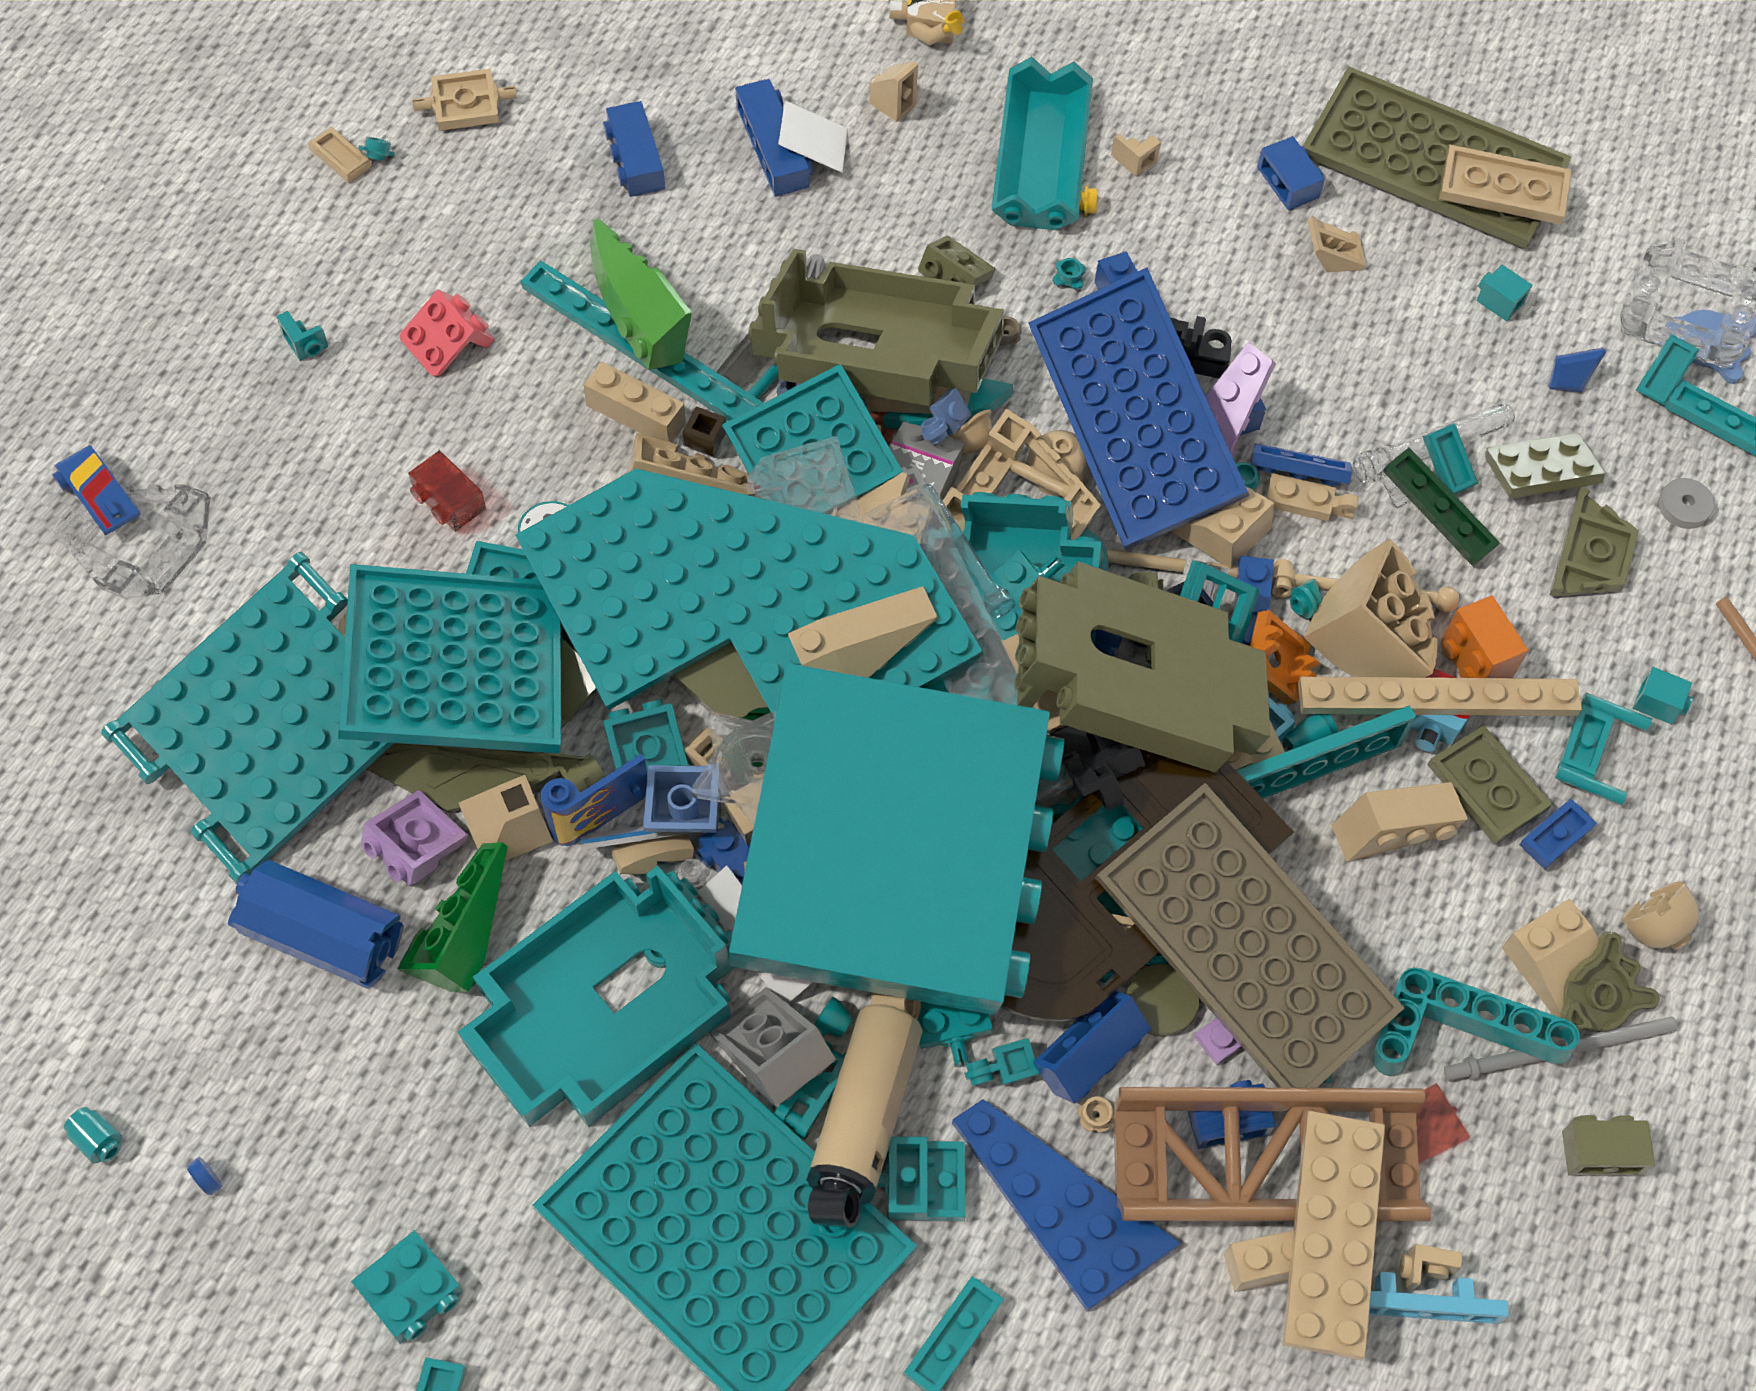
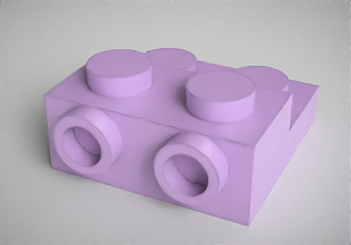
(411, 838)

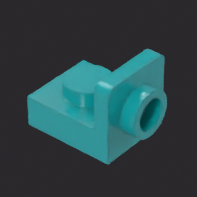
(302, 341)

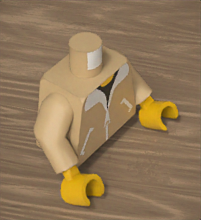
(929, 19)

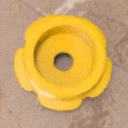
(1089, 201)

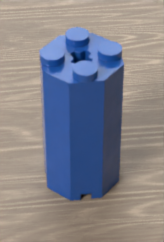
(316, 923)

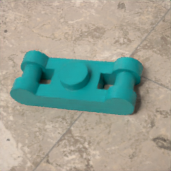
(814, 1096)

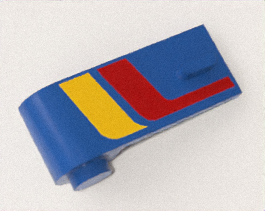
(96, 489)

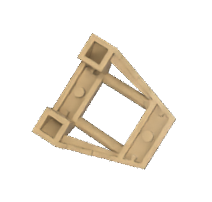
(1001, 456)

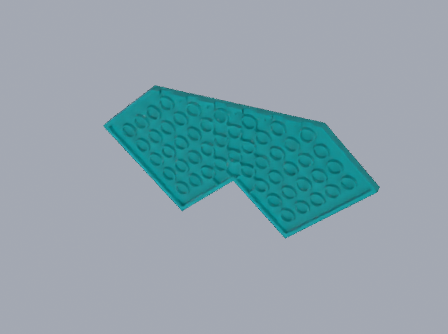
(679, 568)

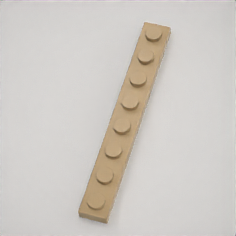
(1440, 696)

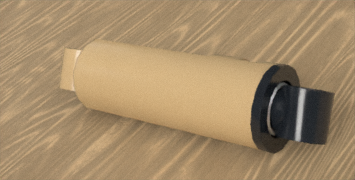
(863, 1110)

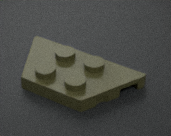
(1594, 550)

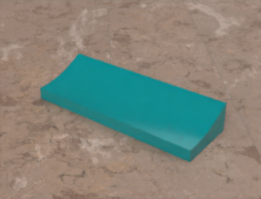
(1329, 753)

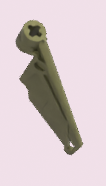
(458, 773)

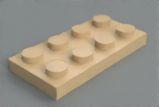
(1505, 184)

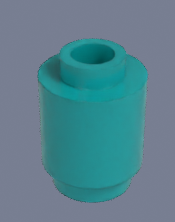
(93, 1135)

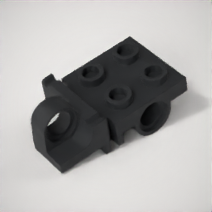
(1202, 356)
(1096, 763)

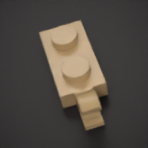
(1309, 498)

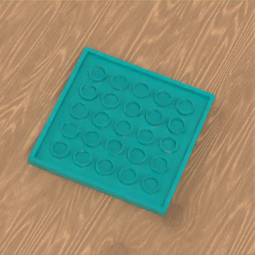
(450, 661)

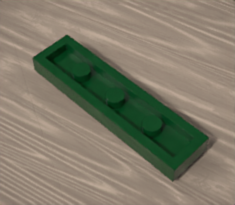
(1441, 506)

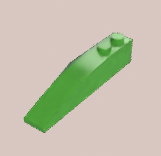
(639, 300)

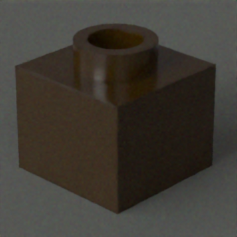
(704, 431)

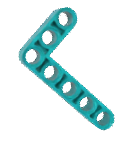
(1466, 1018)

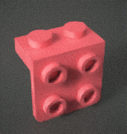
(443, 331)

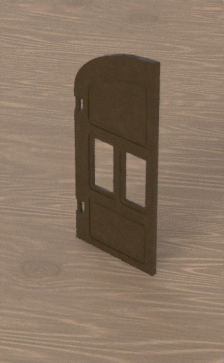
(1073, 933)

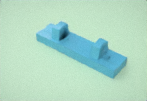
(1459, 1307)

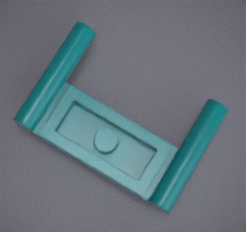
(1587, 744)

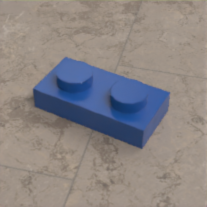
(1557, 834)

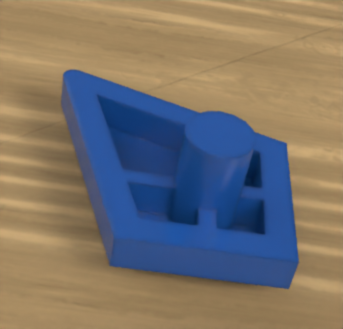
(1575, 369)

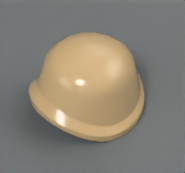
(974, 432)

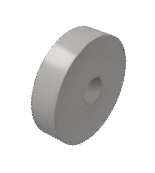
(1695, 494)

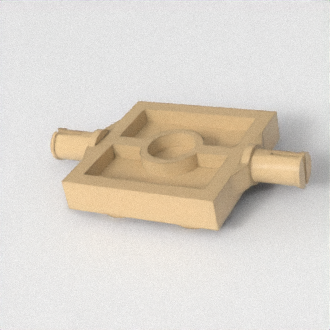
(464, 99)

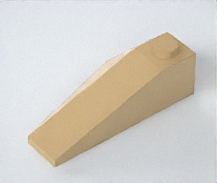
(663, 458)
(864, 636)

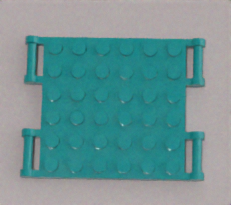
(255, 720)

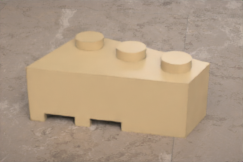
(1398, 819)

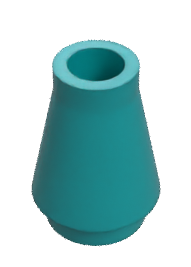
(1311, 729)

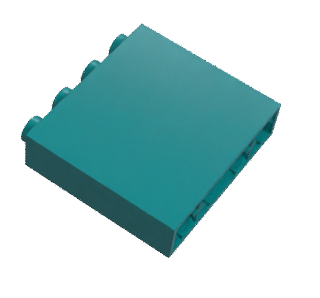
(896, 841)

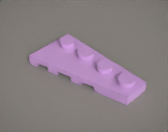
(1237, 392)

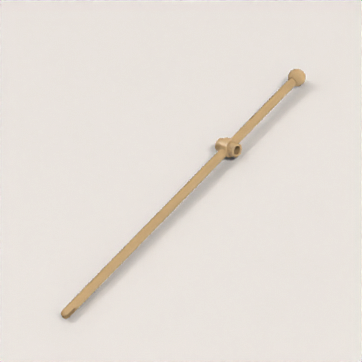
(1283, 578)

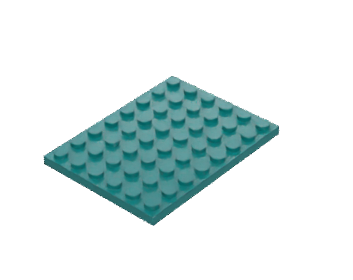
(709, 1232)

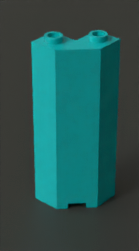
(1042, 146)

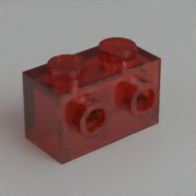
(446, 491)

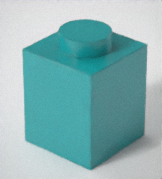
(1503, 292)
(1663, 696)

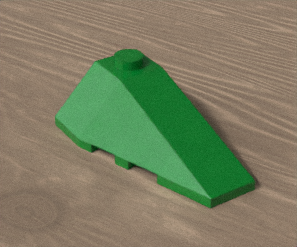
(460, 934)

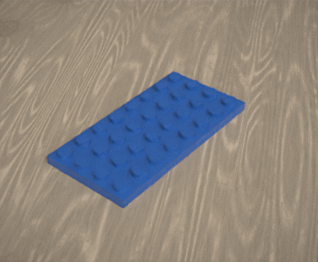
(1137, 409)

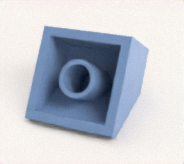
(671, 805)

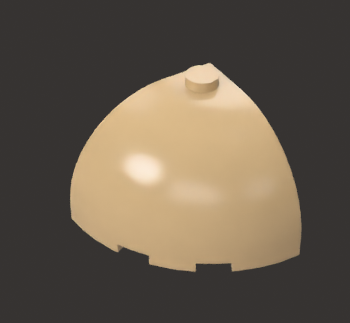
(1376, 619)

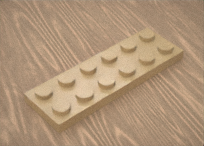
(1334, 1236)

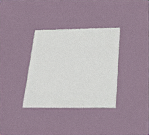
(813, 136)

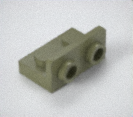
(953, 262)

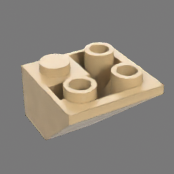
(507, 816)

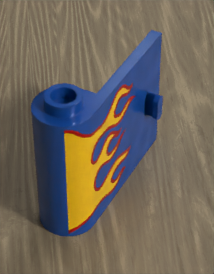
(579, 814)

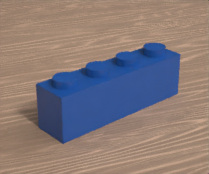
(762, 117)

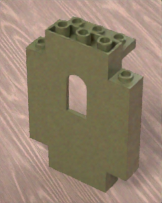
(925, 324)
(1192, 703)

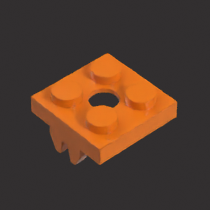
(1289, 650)

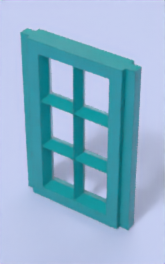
(1244, 606)

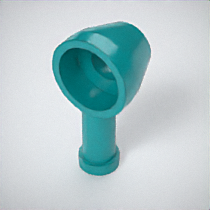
(833, 1019)

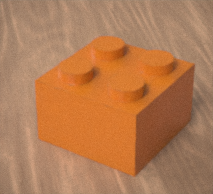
(1483, 641)

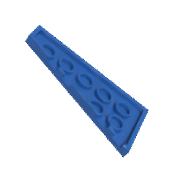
(1063, 1207)

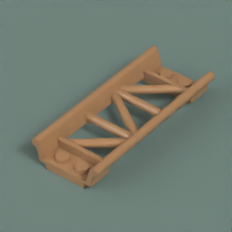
(1144, 1132)

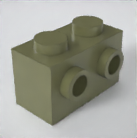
(1608, 1146)

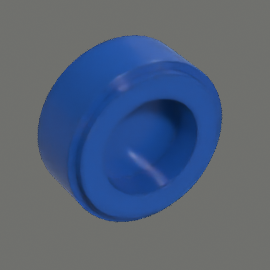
(204, 1176)

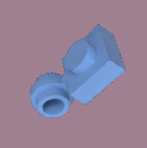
(949, 415)

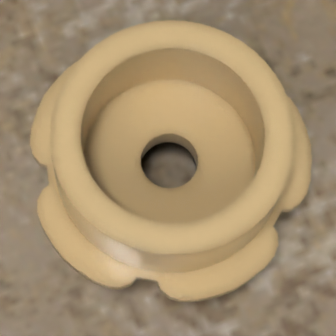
(1099, 1105)

